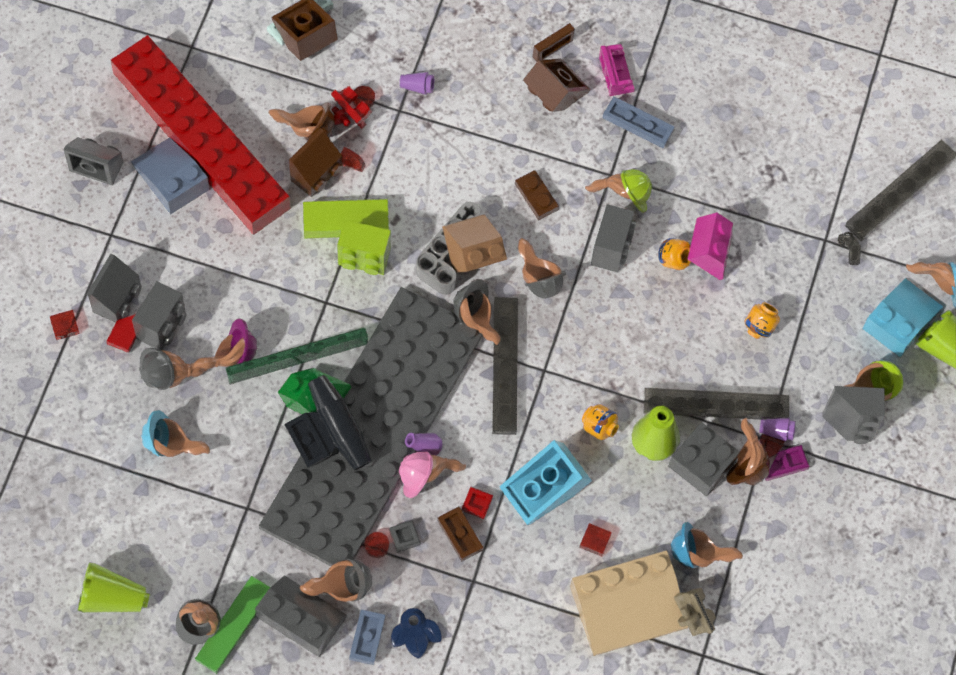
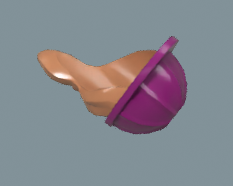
(234, 349)

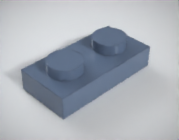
(367, 637)

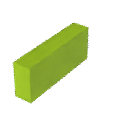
(326, 218)

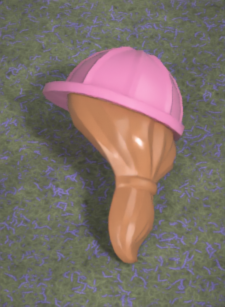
(423, 468)

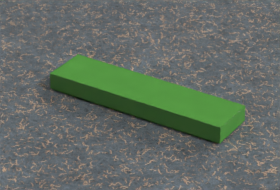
(232, 625)

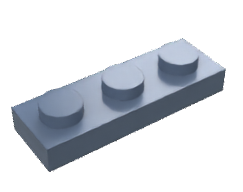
(638, 122)

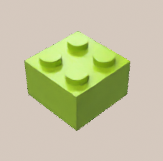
(364, 247)

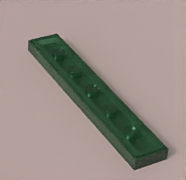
(296, 355)

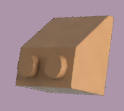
(473, 244)

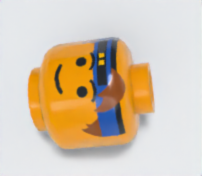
(674, 254)
(762, 320)
(600, 422)

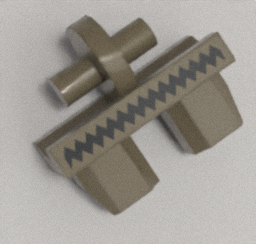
(694, 612)

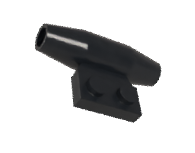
(328, 428)

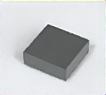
(404, 536)

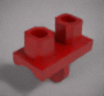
(344, 99)

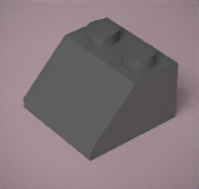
(93, 160)
(114, 289)

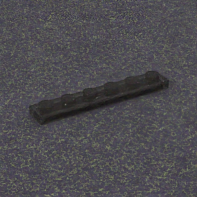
(901, 190)
(505, 367)
(717, 403)

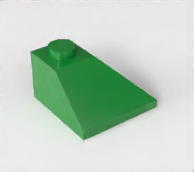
(296, 392)

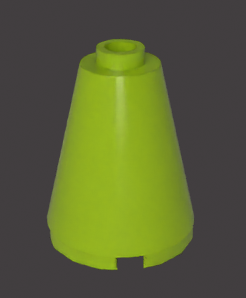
(940, 339)
(656, 434)
(110, 592)

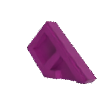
(788, 462)

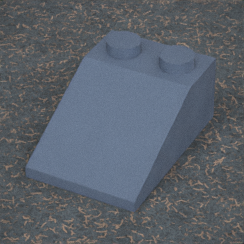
(171, 175)

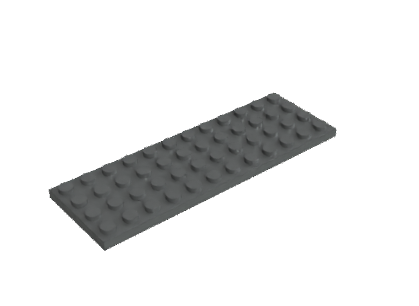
(394, 392)

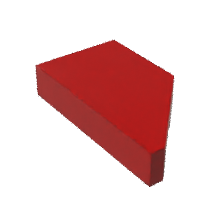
(122, 334)

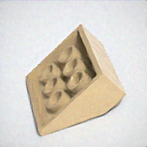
(628, 602)

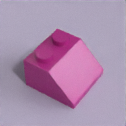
(711, 243)

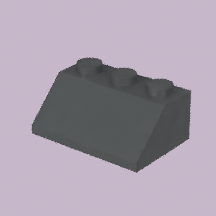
(855, 412)
(299, 616)

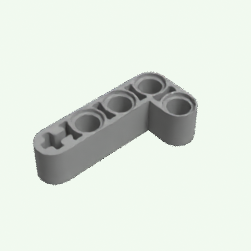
(439, 260)

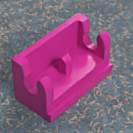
(615, 70)

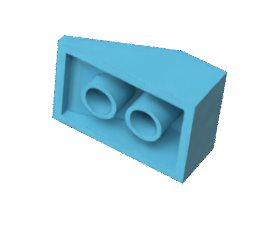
(901, 317)
(545, 482)

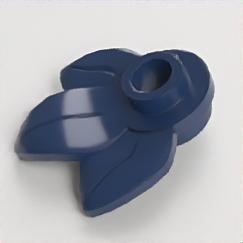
(416, 636)

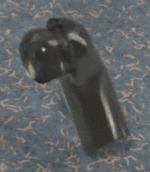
(853, 245)

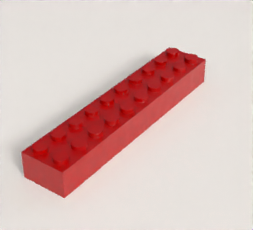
(201, 134)

